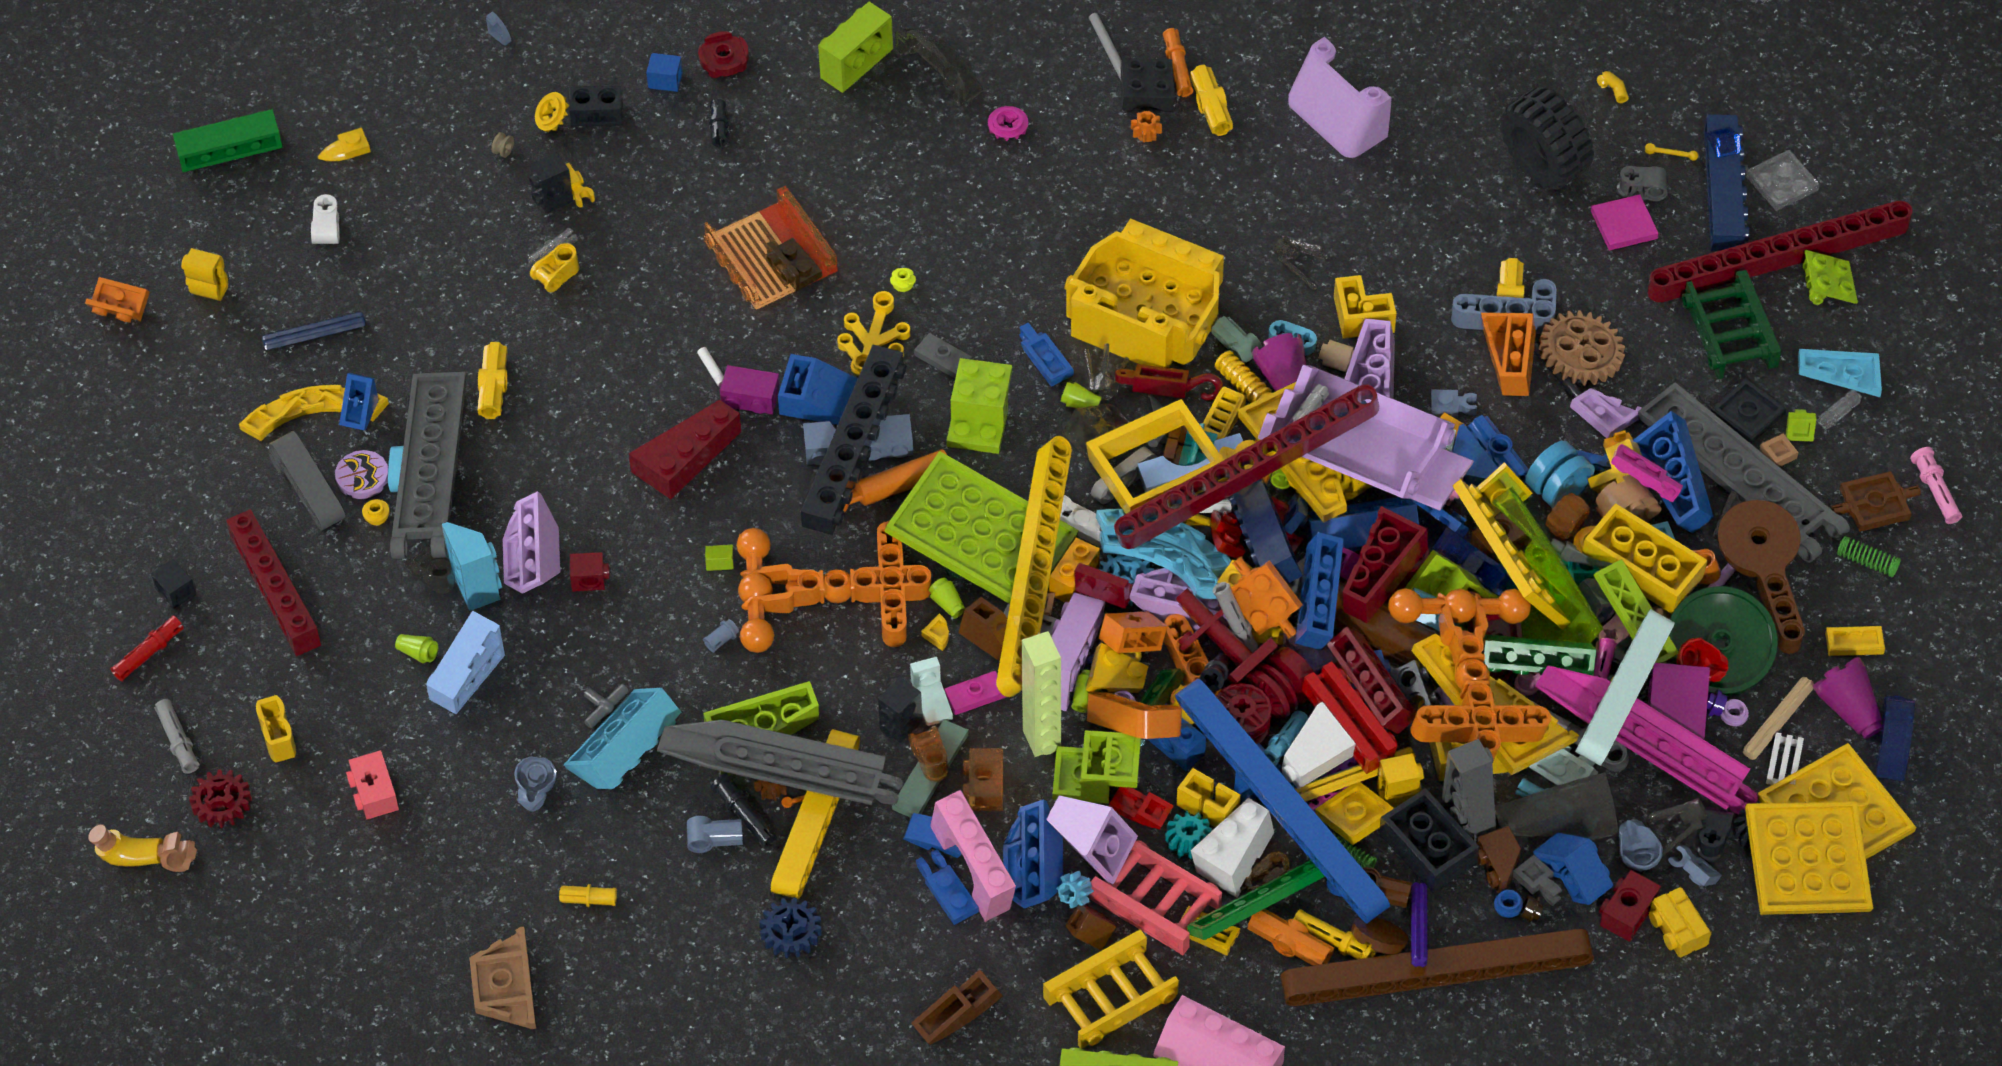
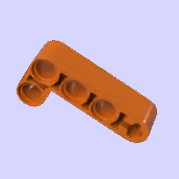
(1189, 663)
(1134, 717)

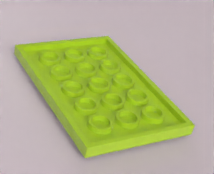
(968, 525)

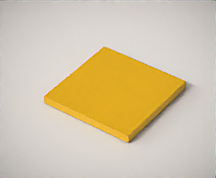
(1847, 778)
(1808, 857)

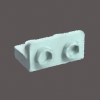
(1564, 767)

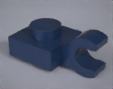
(1297, 514)

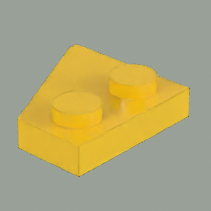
(1115, 671)

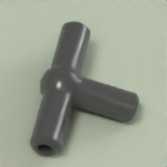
(605, 705)

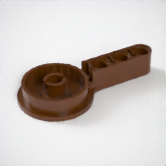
(1766, 561)

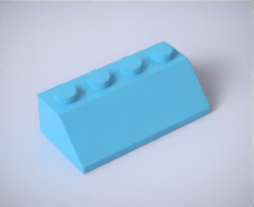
(623, 738)

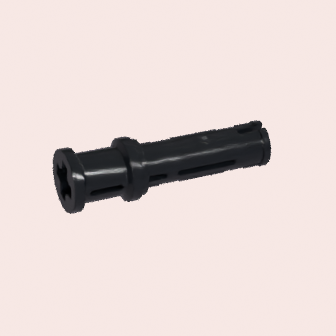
(1216, 671)
(736, 801)

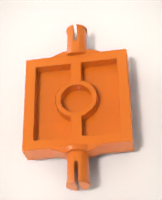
(1265, 597)

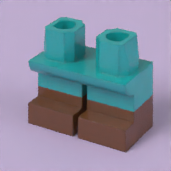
(1183, 449)

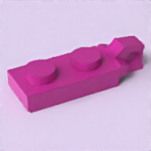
(1646, 472)

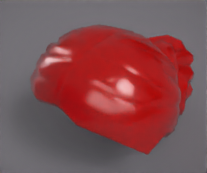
(1703, 654)

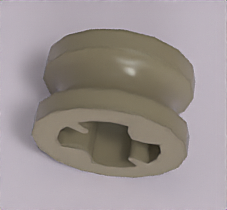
(502, 144)

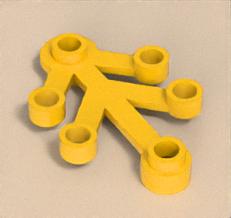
(874, 336)

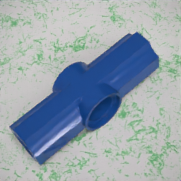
(1494, 441)

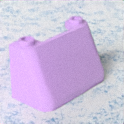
(1334, 108)

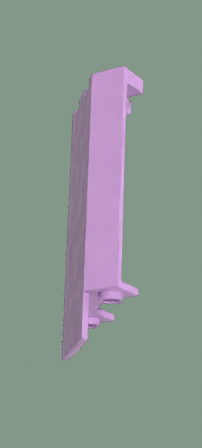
(1394, 450)

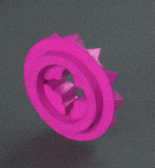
(1011, 115)

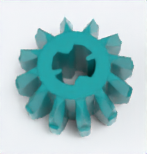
(1186, 833)

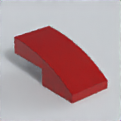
(1143, 809)

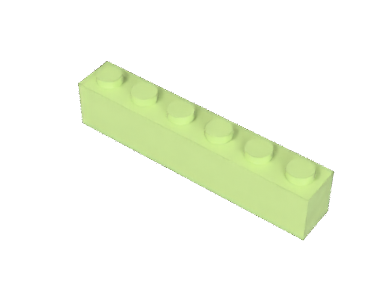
(1041, 693)

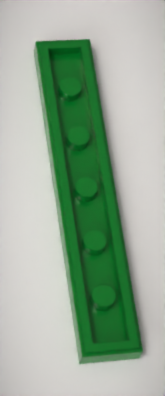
(1255, 901)

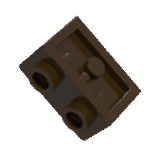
(793, 264)

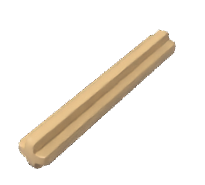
(1778, 718)

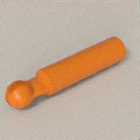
(891, 481)

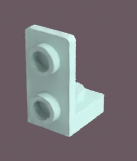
(926, 678)

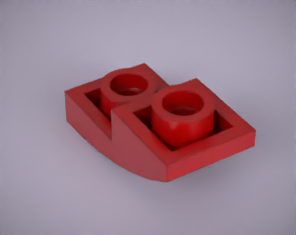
(1227, 533)

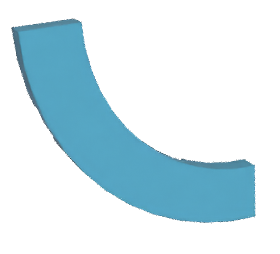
(1180, 536)
(1171, 558)

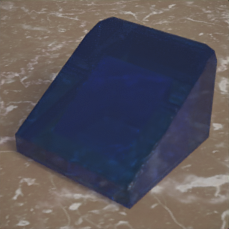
(1724, 141)

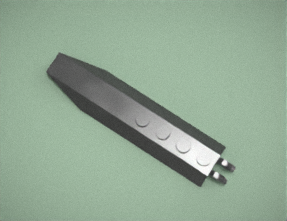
(782, 760)

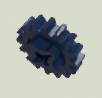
(779, 921)

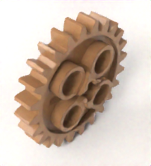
(1581, 347)

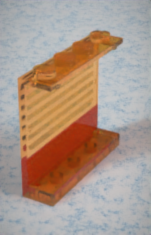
(743, 248)

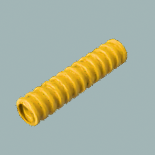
(1241, 377)

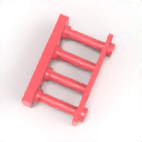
(1152, 920)

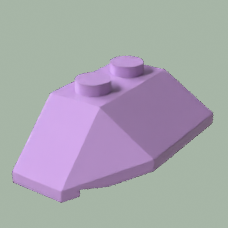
(530, 545)
(1158, 594)

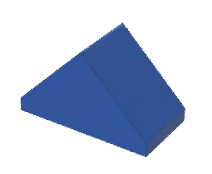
(358, 401)

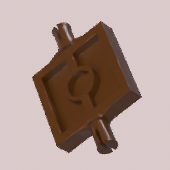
(1875, 501)

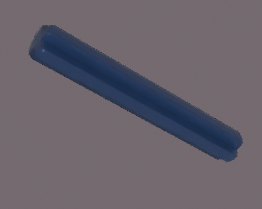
(313, 330)

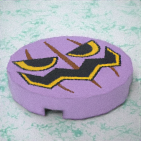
(361, 474)

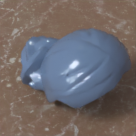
(534, 779)
(1639, 846)

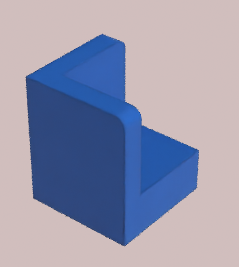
(664, 72)

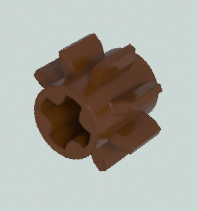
(770, 790)

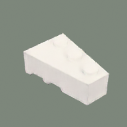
(1233, 846)

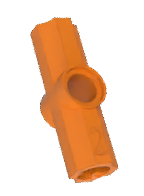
(1290, 938)

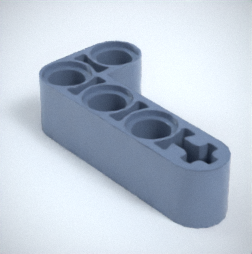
(1468, 307)

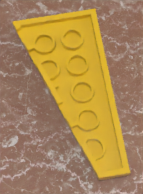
(1513, 755)

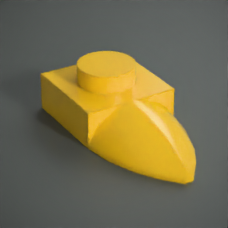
(347, 146)

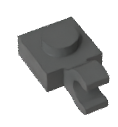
(1537, 876)

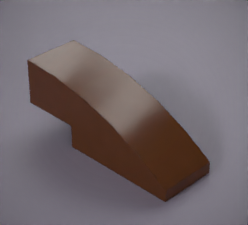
(957, 1008)

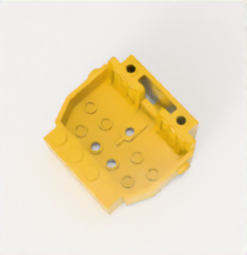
(1141, 316)

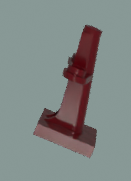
(1222, 636)

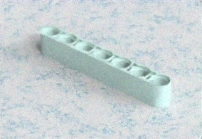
(1625, 687)

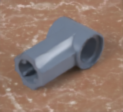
(705, 834)

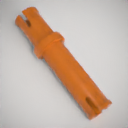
(1177, 53)

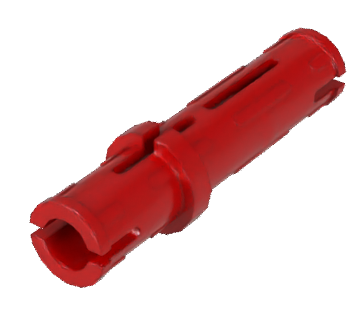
(156, 640)

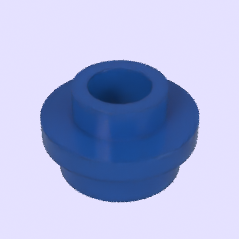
(1511, 897)

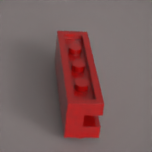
(1353, 715)

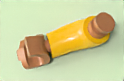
(128, 851)

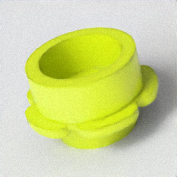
(903, 284)

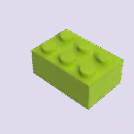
(855, 46)

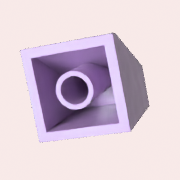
(1094, 833)

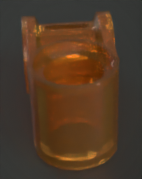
(929, 749)

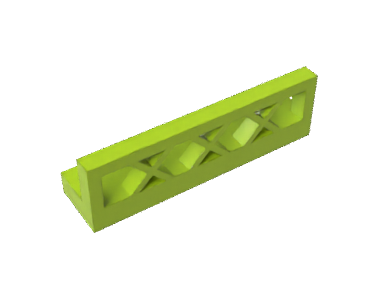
(1620, 585)

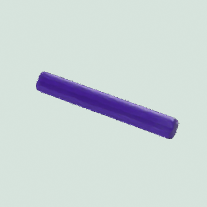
(1419, 939)

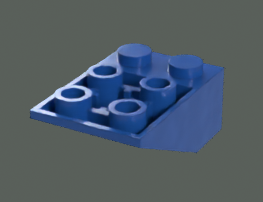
(814, 390)

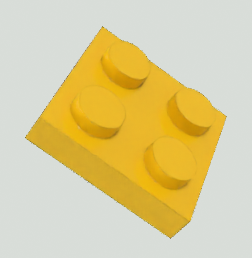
(1354, 812)

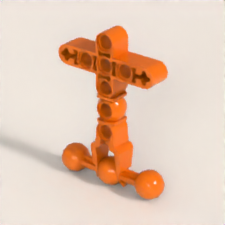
(757, 589)
(1472, 676)

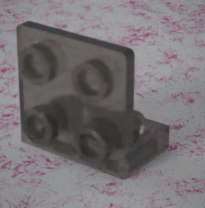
(1091, 423)

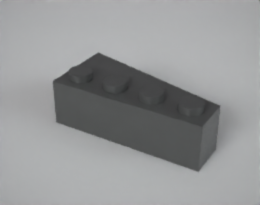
(1470, 789)

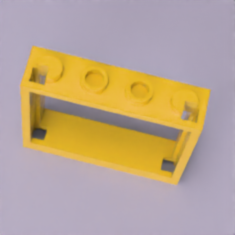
(1138, 433)

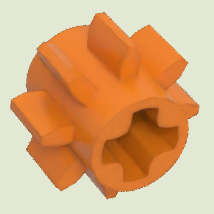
(1146, 126)

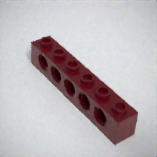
(273, 582)

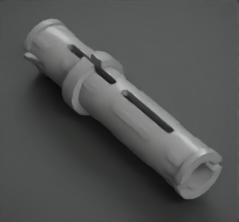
(1238, 624)
(180, 744)

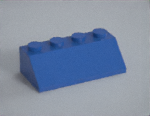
(1358, 520)

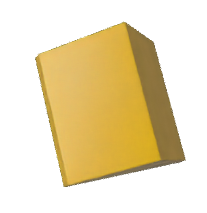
(1498, 483)

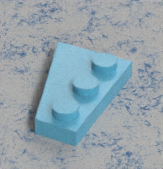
(1841, 368)

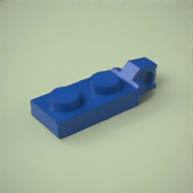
(1045, 355)

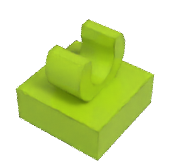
(1800, 426)

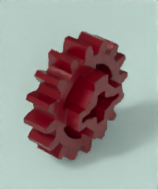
(220, 798)

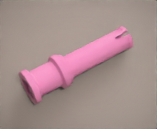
(1932, 475)

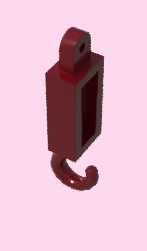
(1166, 381)

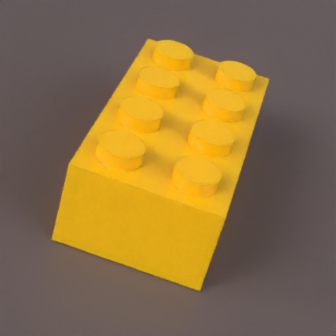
(1657, 562)

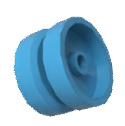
(1559, 472)

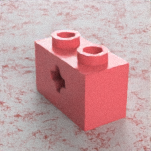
(373, 785)

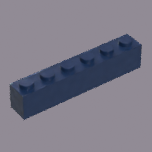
(1725, 189)
(1265, 530)

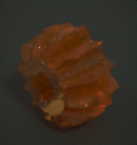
(1567, 516)

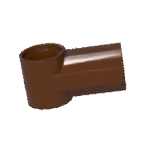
(1395, 890)

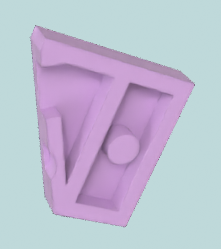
(1604, 412)

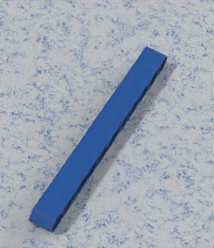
(1282, 801)

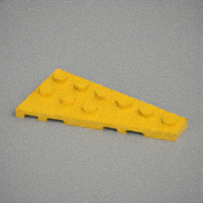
(1312, 480)
(1514, 561)

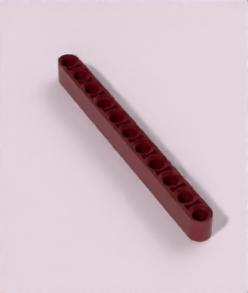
(1780, 250)
(1252, 455)

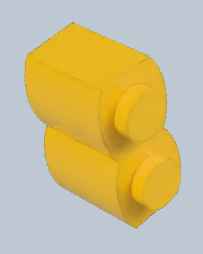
(205, 274)
(276, 728)

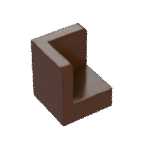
(1090, 926)

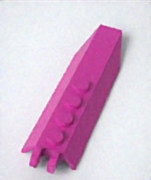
(1657, 739)

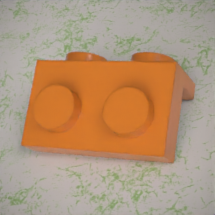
(119, 299)

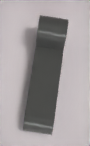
(293, 459)

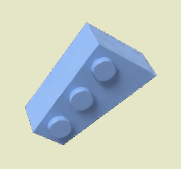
(466, 663)

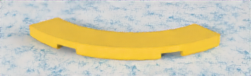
(296, 404)

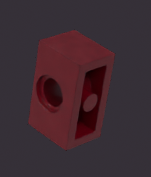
(1625, 919)

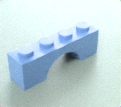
(1161, 471)

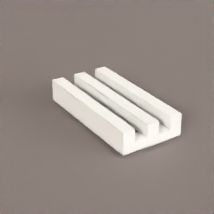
(1788, 741)

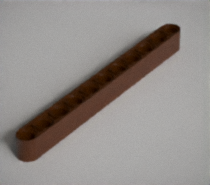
(1443, 967)

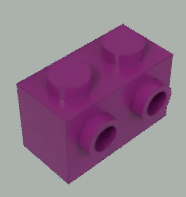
(750, 389)

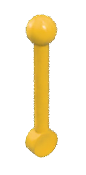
(1650, 149)

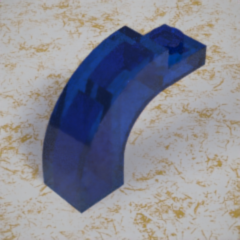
(1486, 570)
(1895, 737)

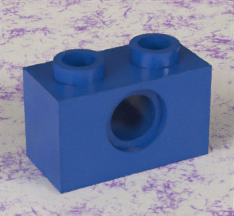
(1183, 749)

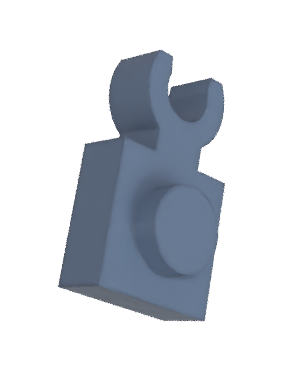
(1451, 403)

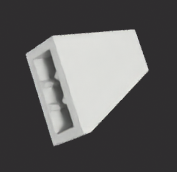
(1317, 748)

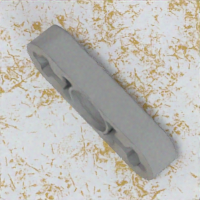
(1127, 472)

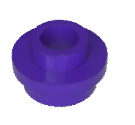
(1716, 703)

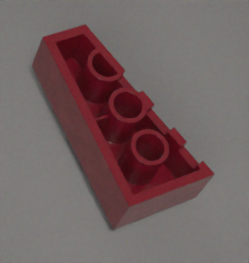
(685, 449)
(1383, 563)

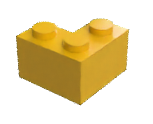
(1355, 306)

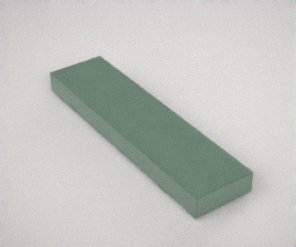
(918, 789)

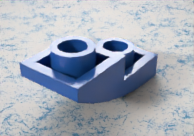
(922, 835)

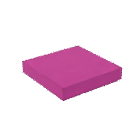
(1624, 222)

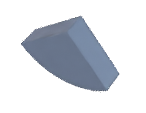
(497, 29)

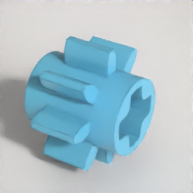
(1075, 889)

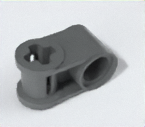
(1644, 181)

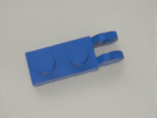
(948, 889)

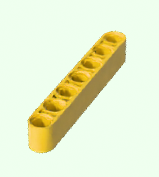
(808, 832)

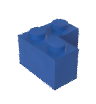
(1578, 866)

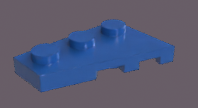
(1453, 521)

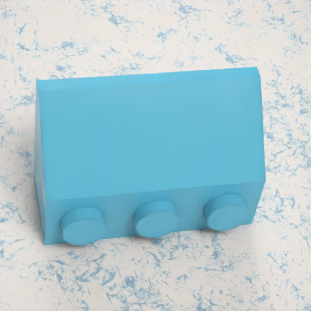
(472, 565)

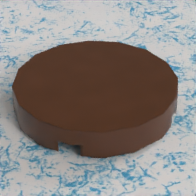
(1381, 934)

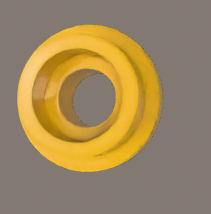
(379, 516)

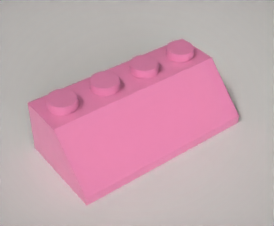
(1206, 1038)

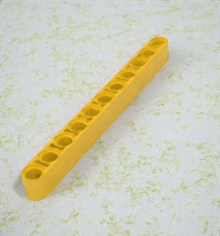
(1034, 559)

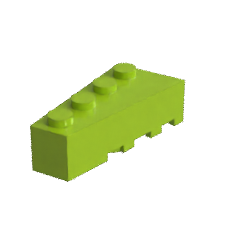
(778, 711)

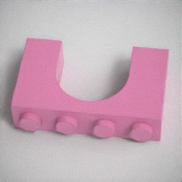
(957, 825)

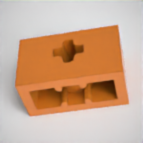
(1133, 632)

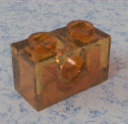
(984, 764)

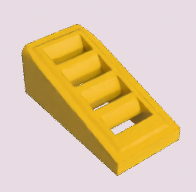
(1229, 401)

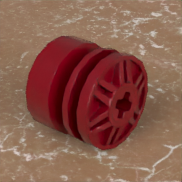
(1281, 681)
(1249, 708)

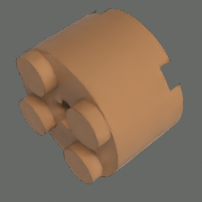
(1629, 495)

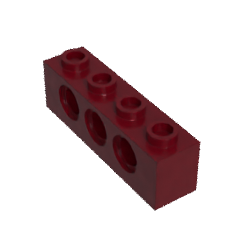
(1372, 680)

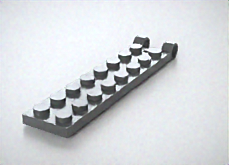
(429, 461)
(1744, 469)

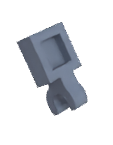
(1699, 869)

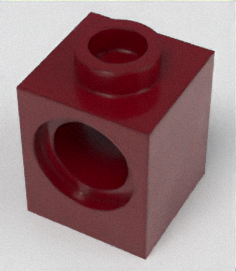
(588, 571)

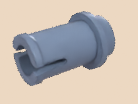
(721, 635)

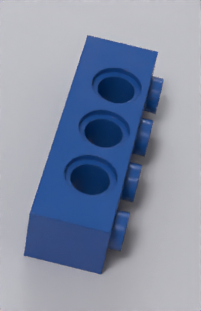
(1319, 591)

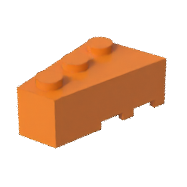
(1511, 349)

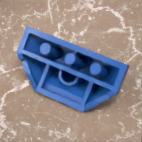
(1034, 855)

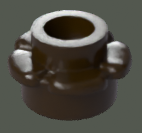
(1531, 909)

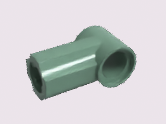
(1235, 338)

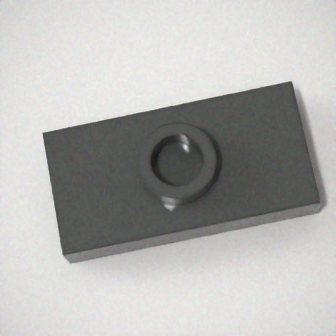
(940, 354)

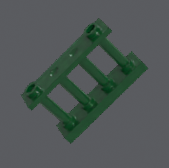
(1749, 309)

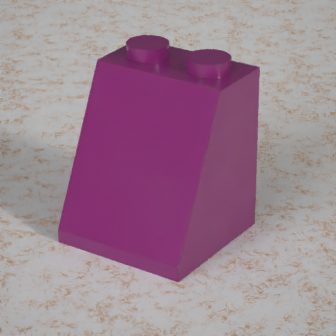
(1680, 694)

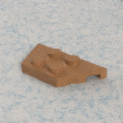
(504, 982)

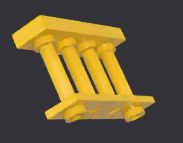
(1109, 962)

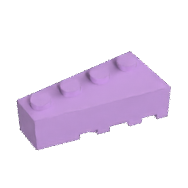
(1374, 357)
(1074, 638)

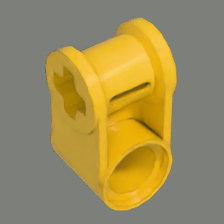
(556, 267)

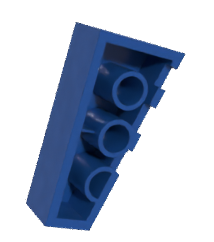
(1671, 448)

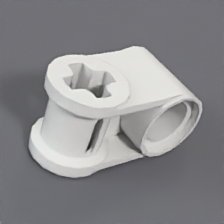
(325, 221)

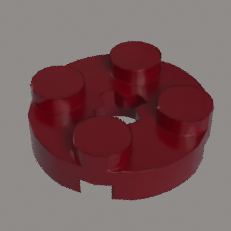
(727, 65)

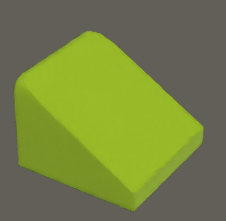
(719, 557)

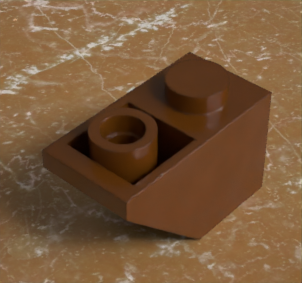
(1499, 856)

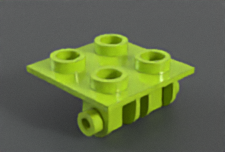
(1828, 278)

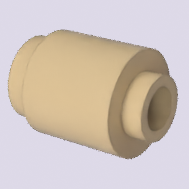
(1336, 355)

